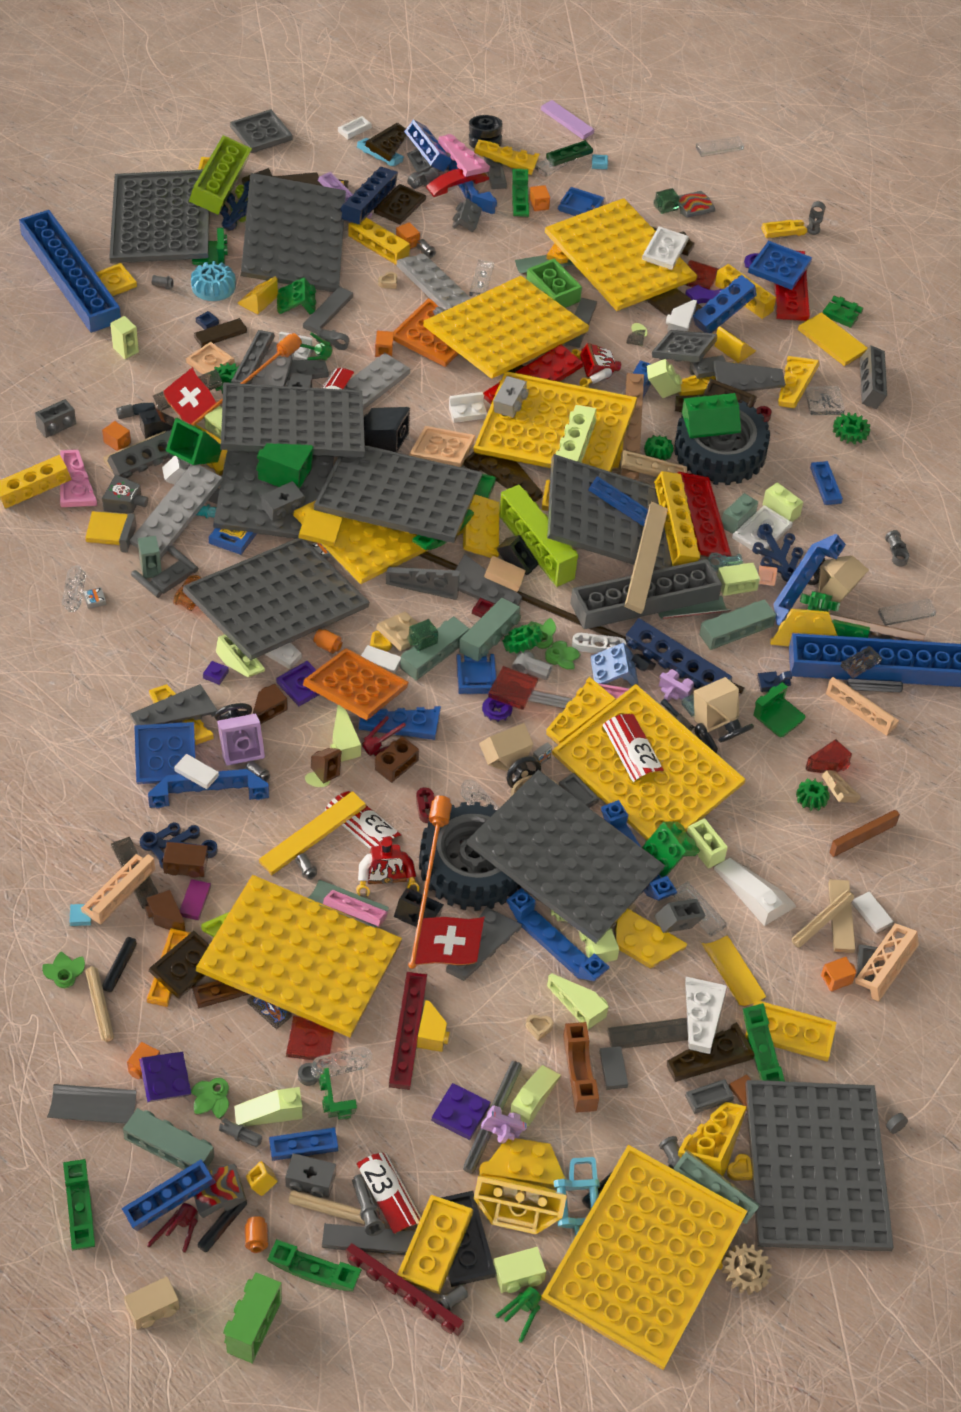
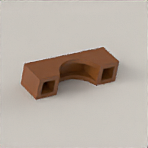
(578, 1059)

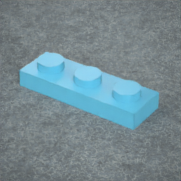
(397, 159)

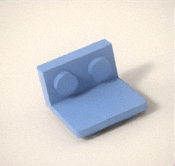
(614, 664)

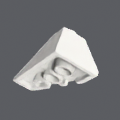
(759, 895)

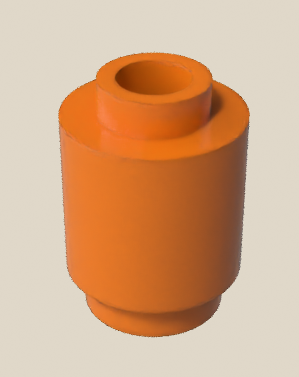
(328, 641)
(256, 1234)

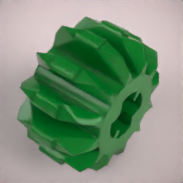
(659, 447)
(812, 794)

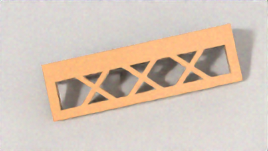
(861, 706)
(120, 891)
(893, 961)

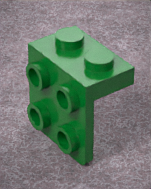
(217, 250)
(296, 294)
(777, 712)
(670, 845)
(342, 1109)

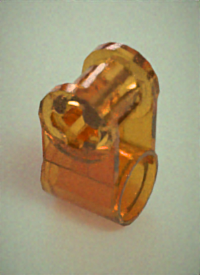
(181, 598)

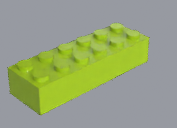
(220, 174)
(526, 519)

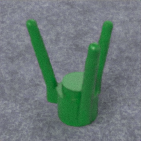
(322, 349)
(526, 1301)

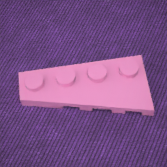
(465, 158)
(78, 490)

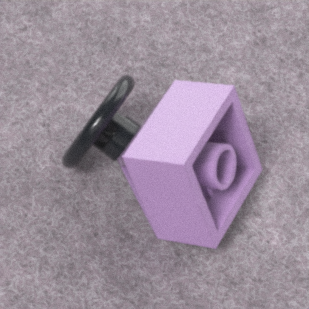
(239, 734)

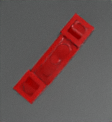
(452, 178)

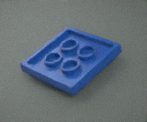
(780, 265)
(161, 748)

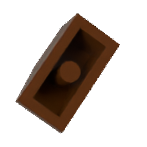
(270, 703)
(326, 764)
(164, 911)

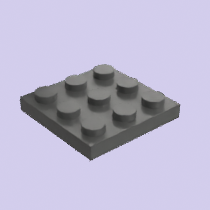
(261, 130)
(684, 346)

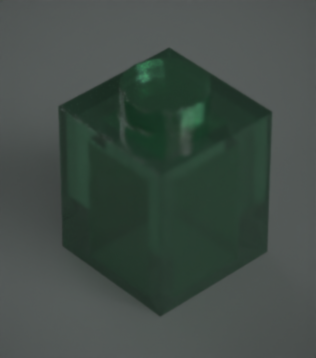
(666, 200)
(423, 635)

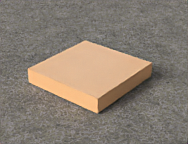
(208, 357)
(504, 573)

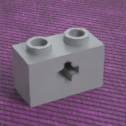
(510, 396)

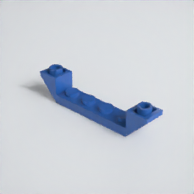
(483, 200)
(829, 547)
(257, 787)
(617, 816)
(552, 940)

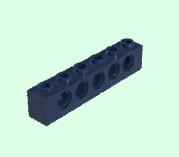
(369, 195)
(642, 630)

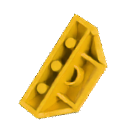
(518, 1204)

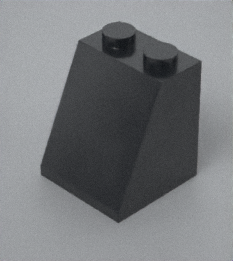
(386, 427)

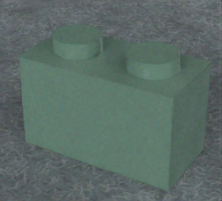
(739, 513)
(149, 556)

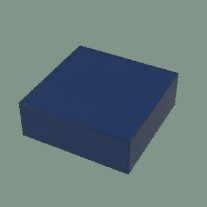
(207, 320)

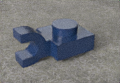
(769, 679)

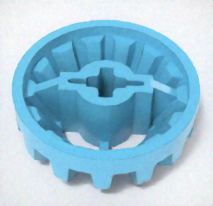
(213, 287)

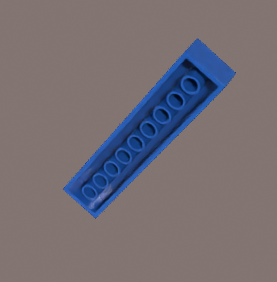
(70, 270)
(901, 659)

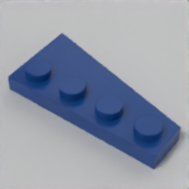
(419, 722)

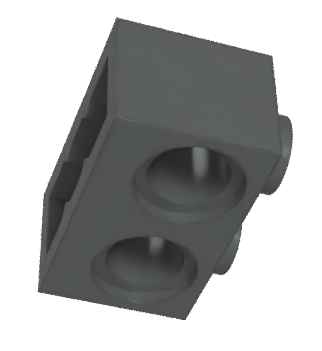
(55, 418)

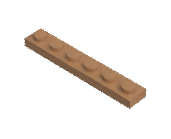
(878, 630)

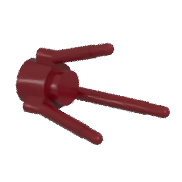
(372, 745)
(181, 1217)

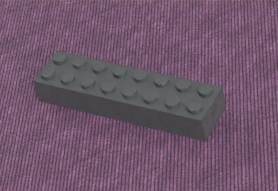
(668, 590)

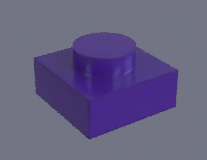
(215, 672)

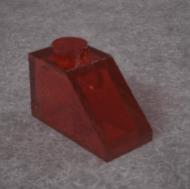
(831, 757)

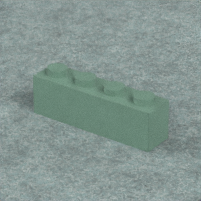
(737, 624)
(490, 629)
(419, 663)
(166, 1141)

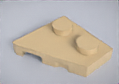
(840, 788)

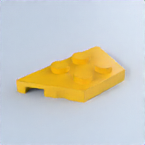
(803, 622)
(645, 940)
(525, 1162)

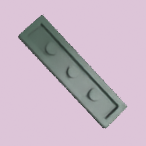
(704, 1175)

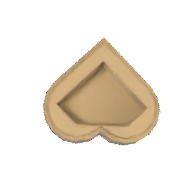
(388, 280)
(539, 1026)

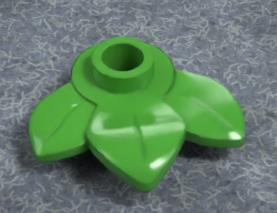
(548, 630)
(562, 655)
(64, 968)
(208, 1099)

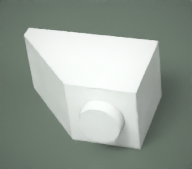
(681, 317)
(174, 469)

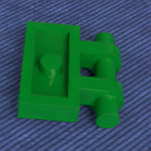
(840, 314)

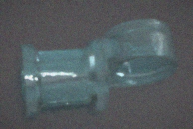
(725, 561)

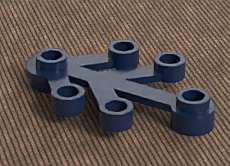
(230, 222)
(777, 553)
(159, 842)

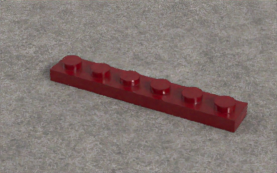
(408, 1031)
(410, 1294)

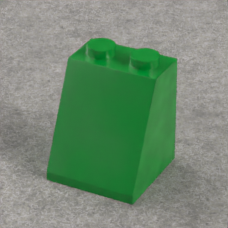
(192, 444)
(284, 463)

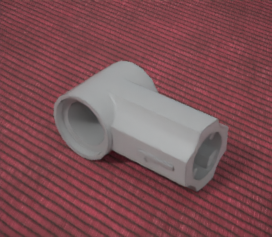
(528, 664)

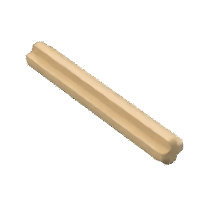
(823, 918)
(99, 1004)
(325, 1206)

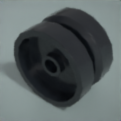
(485, 128)

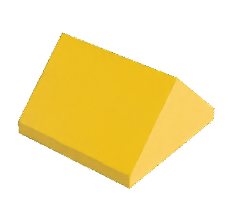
(260, 296)
(732, 345)

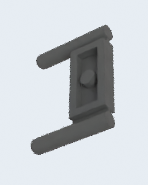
(170, 577)

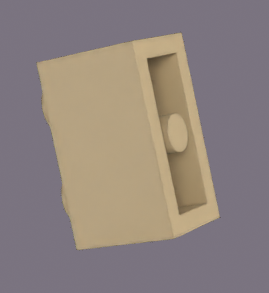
(152, 1303)

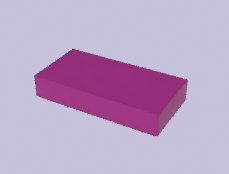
(195, 899)

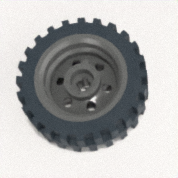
(725, 456)
(457, 869)

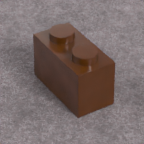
(185, 859)

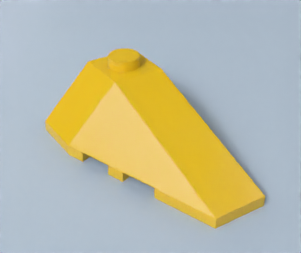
(717, 1137)

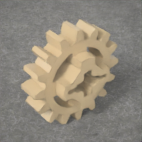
(746, 1278)

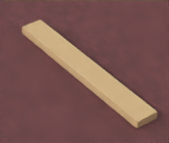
(646, 558)

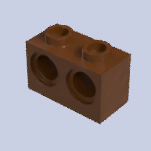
(396, 759)

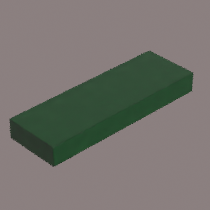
(569, 153)

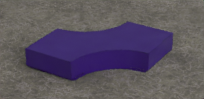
(701, 294)

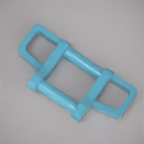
(564, 1185)

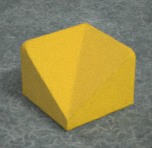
(261, 1178)

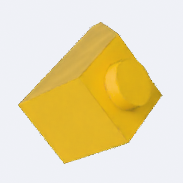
(432, 1029)

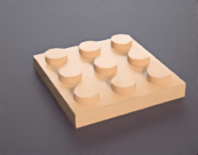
(443, 446)

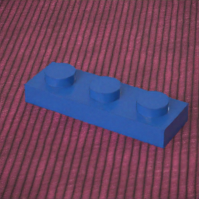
(826, 483)
(303, 1143)

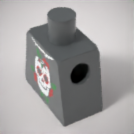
(123, 496)

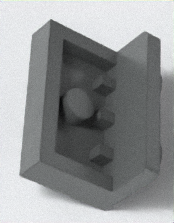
(467, 215)
(705, 367)

